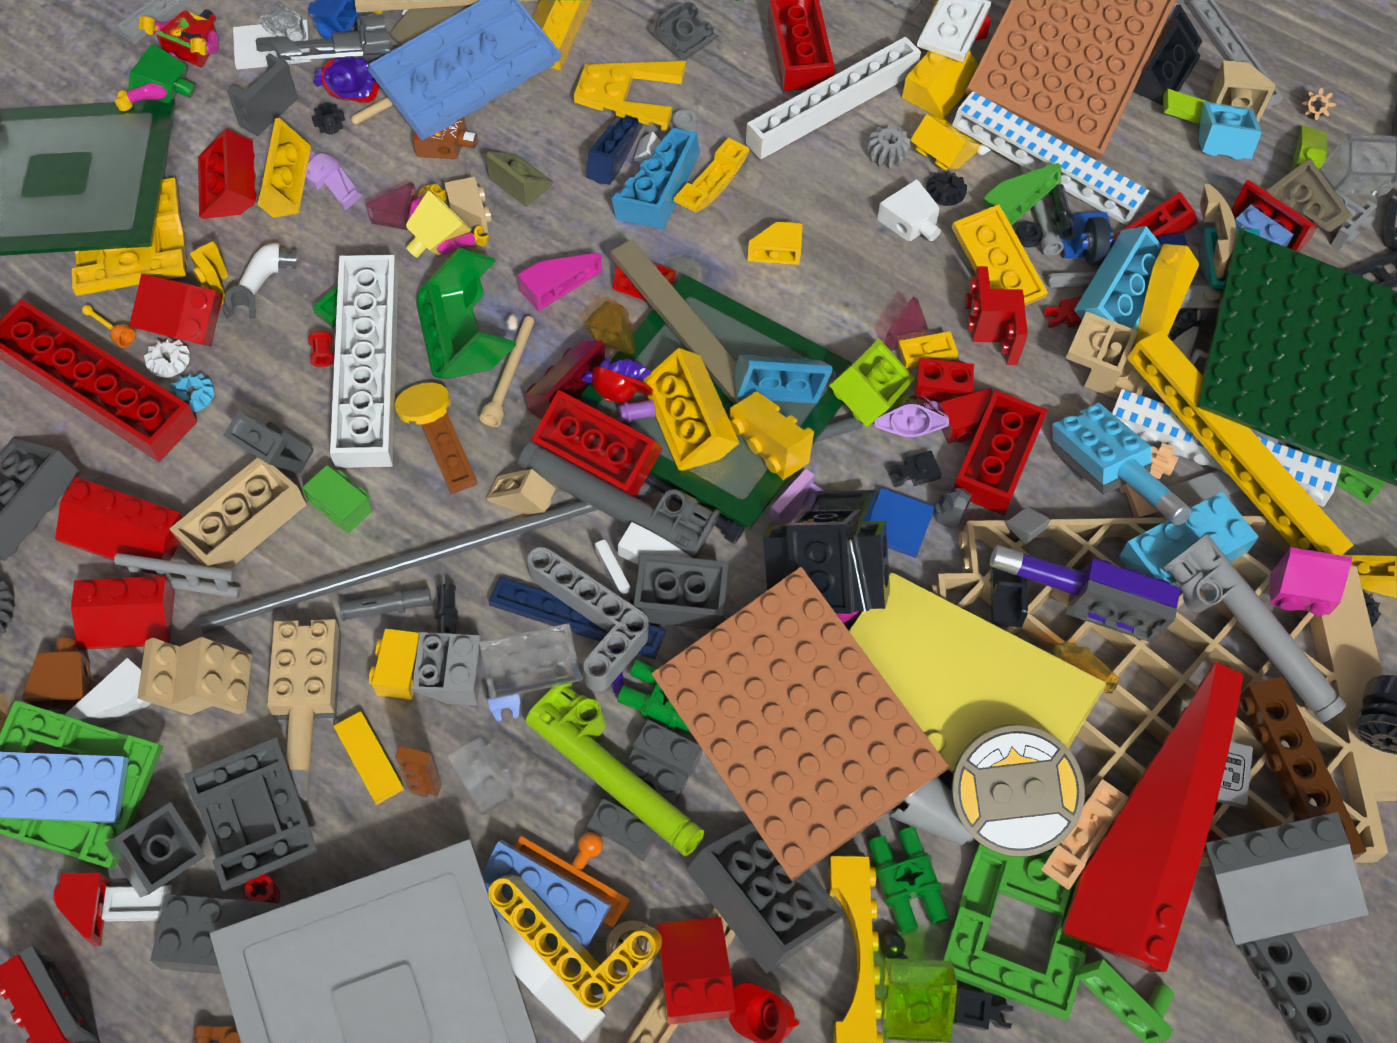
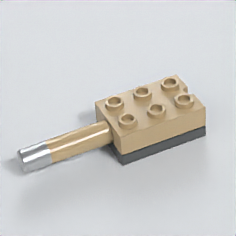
(303, 687)

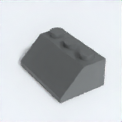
(681, 590)

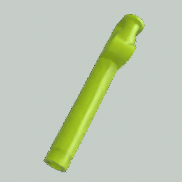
(562, 723)

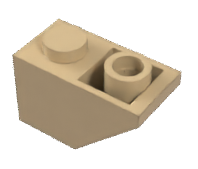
(466, 201)

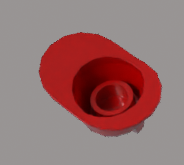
(762, 1014)

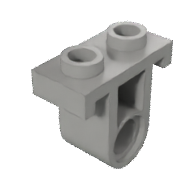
(1349, 230)

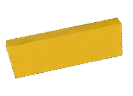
(368, 758)

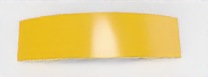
(714, 178)

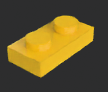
(937, 346)

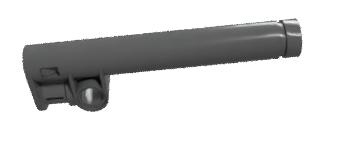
(678, 527)

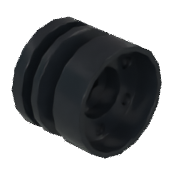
(1379, 714)

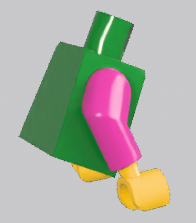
(155, 77)

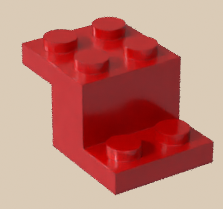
(996, 315)

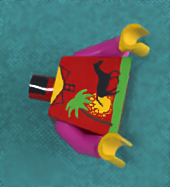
(187, 35)

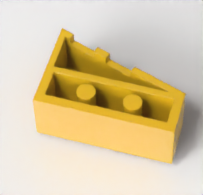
(772, 435)

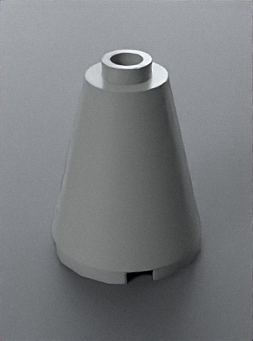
(933, 812)

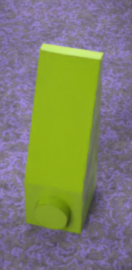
(1310, 144)

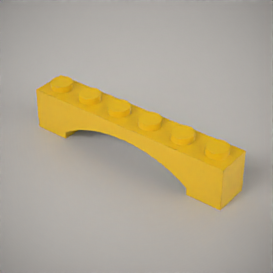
(851, 884)

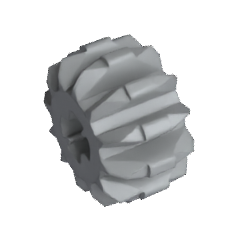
(888, 146)

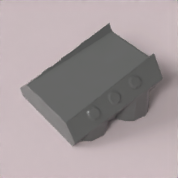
(683, 30)

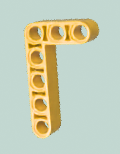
(569, 946)

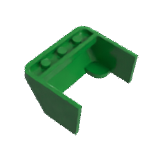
(449, 320)

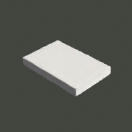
(953, 27)
(245, 48)

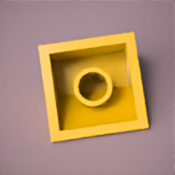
(944, 142)

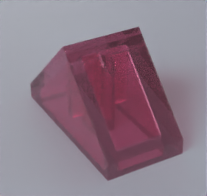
(392, 208)
(908, 325)

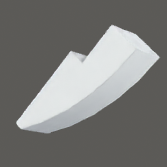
(640, 540)

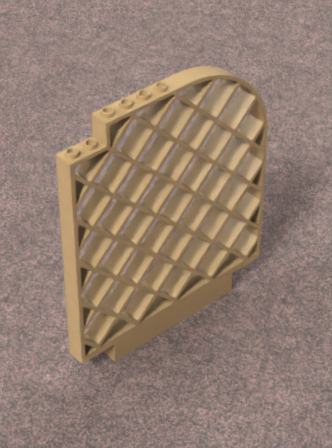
(1341, 641)

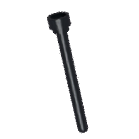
(729, 528)

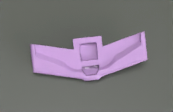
(327, 171)

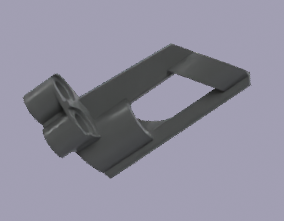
(368, 42)

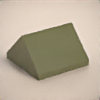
(516, 177)

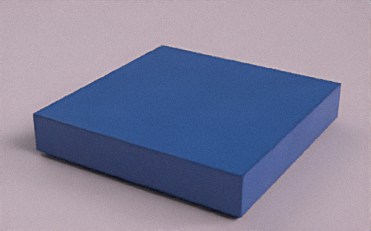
(905, 520)

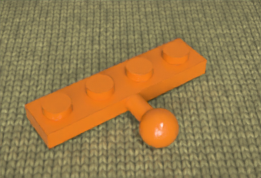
(589, 846)

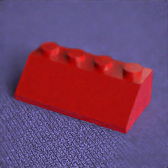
(115, 523)

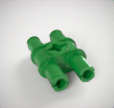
(650, 705)
(899, 893)

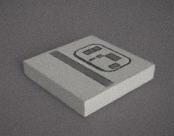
(1236, 776)

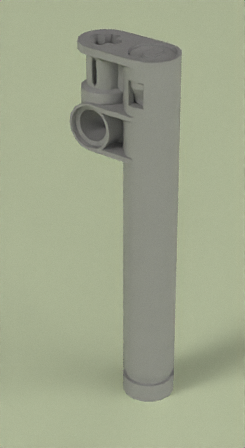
(1208, 570)

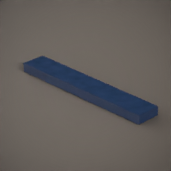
(550, 610)

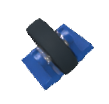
(1092, 238)

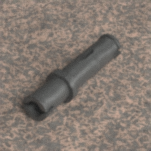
(387, 603)

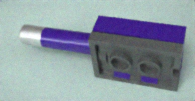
(1101, 592)

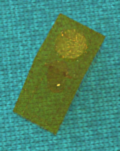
(612, 326)
(1086, 661)

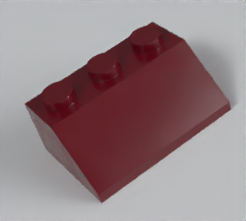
(565, 375)

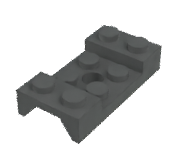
(660, 761)

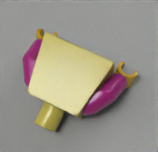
(439, 226)

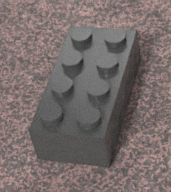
(185, 926)

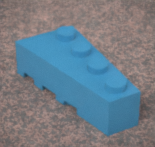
(651, 192)

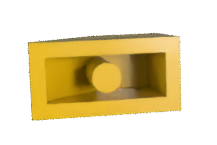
(777, 244)

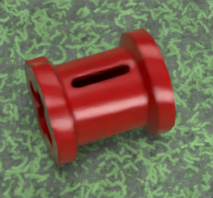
(321, 348)
(262, 882)

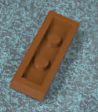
(449, 454)
(418, 771)

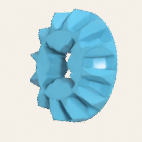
(200, 397)

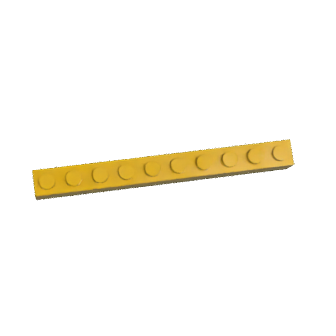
(1237, 450)

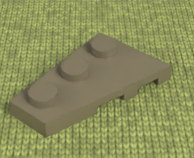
(1312, 196)

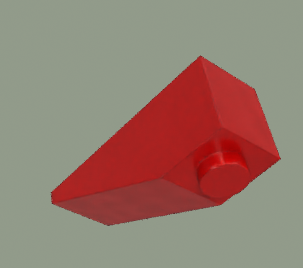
(1170, 217)

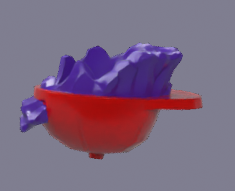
(347, 80)
(619, 380)

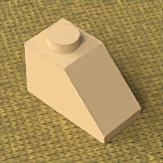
(522, 492)

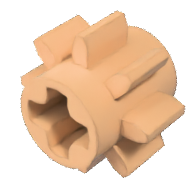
(1313, 109)
(1162, 460)

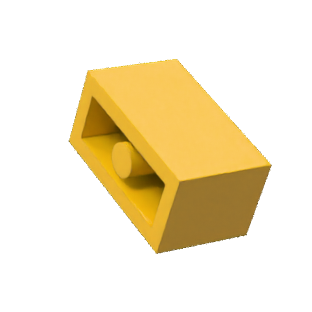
(395, 664)

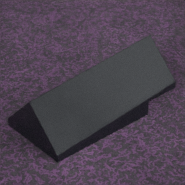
(1171, 58)

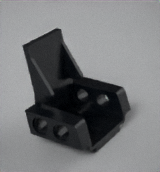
(836, 549)

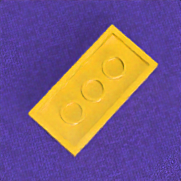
(993, 243)

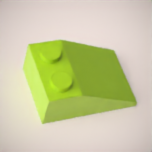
(872, 383)

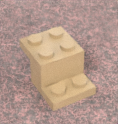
(1105, 349)
(195, 676)

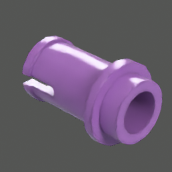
(636, 410)

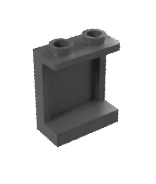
(265, 98)
(269, 443)

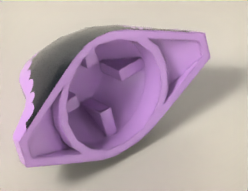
(912, 417)

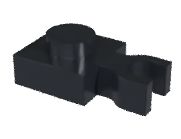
(918, 468)
(976, 1012)

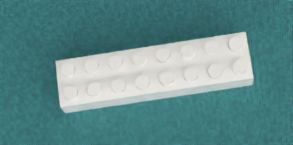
(365, 362)

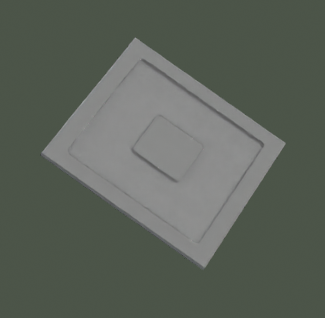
(378, 962)

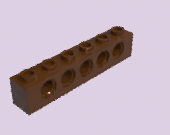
(1303, 754)

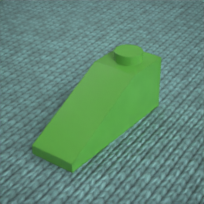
(1022, 192)

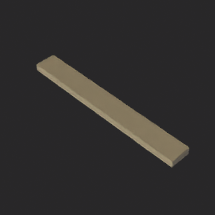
(677, 315)

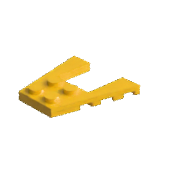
(610, 83)

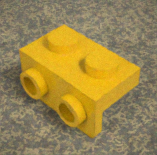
(209, 267)

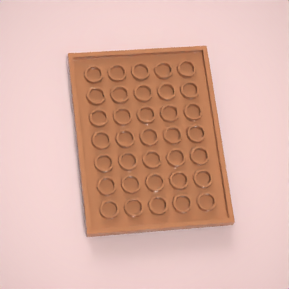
(1070, 64)
(799, 723)

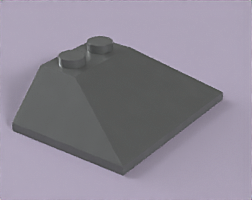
(251, 813)

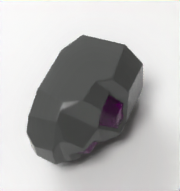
(952, 507)

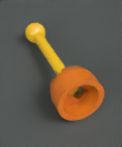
(120, 334)

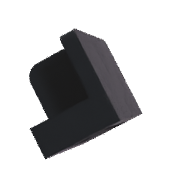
(1008, 599)

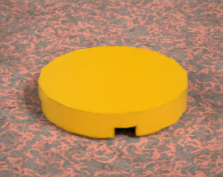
(422, 403)

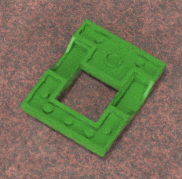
(74, 838)
(1023, 881)

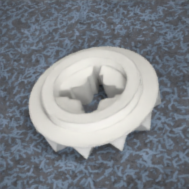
(159, 366)

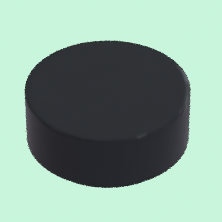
(1029, 234)

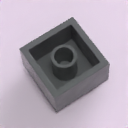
(155, 849)

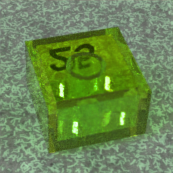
(918, 1000)

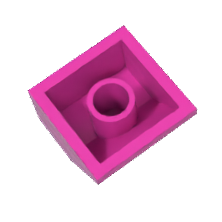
(1309, 581)

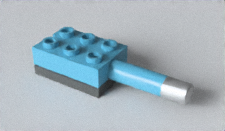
(1113, 456)

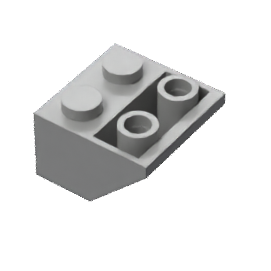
(448, 667)

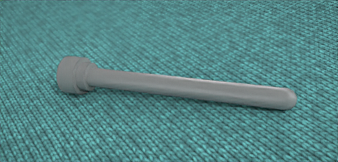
(1050, 243)

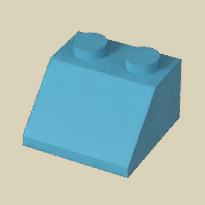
(1228, 131)

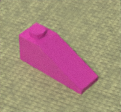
(557, 277)

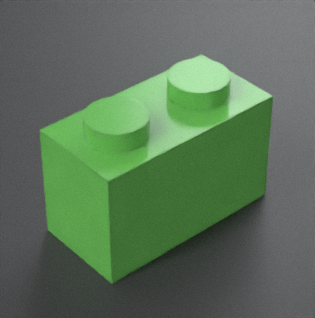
(337, 498)

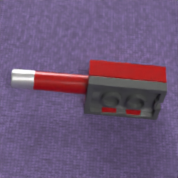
(43, 1000)

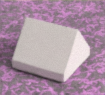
(646, 147)

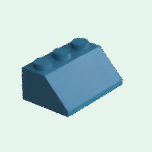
(781, 378)

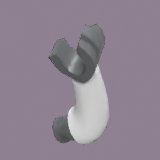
(262, 265)

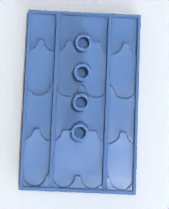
(463, 64)

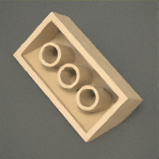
(239, 515)

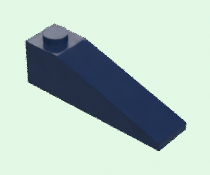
(612, 149)

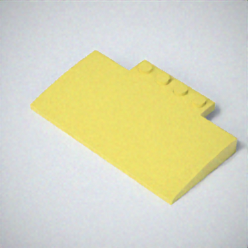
(968, 674)

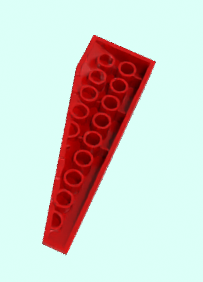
(1146, 865)

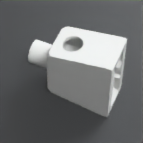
(910, 213)

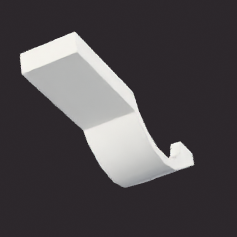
(547, 986)

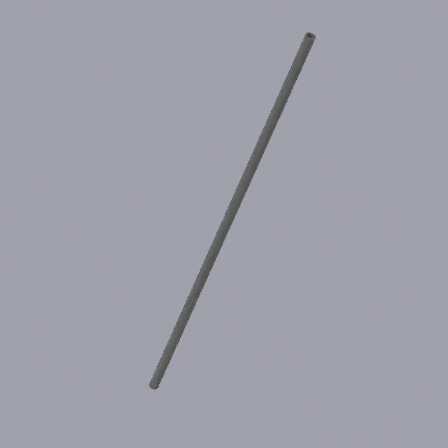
(436, 552)

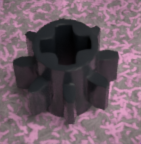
(328, 118)

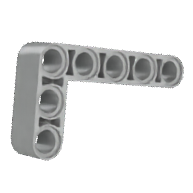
(593, 609)

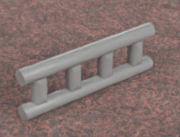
(191, 571)

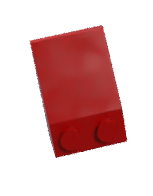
(176, 310)
(695, 971)

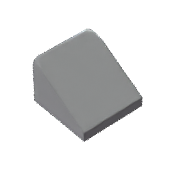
(1028, 524)

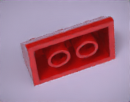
(226, 176)
(1278, 211)
(121, 611)

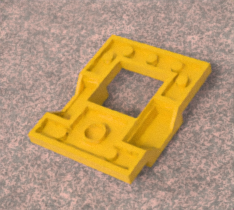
(123, 267)

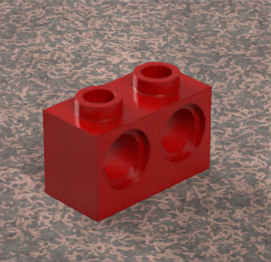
(943, 384)

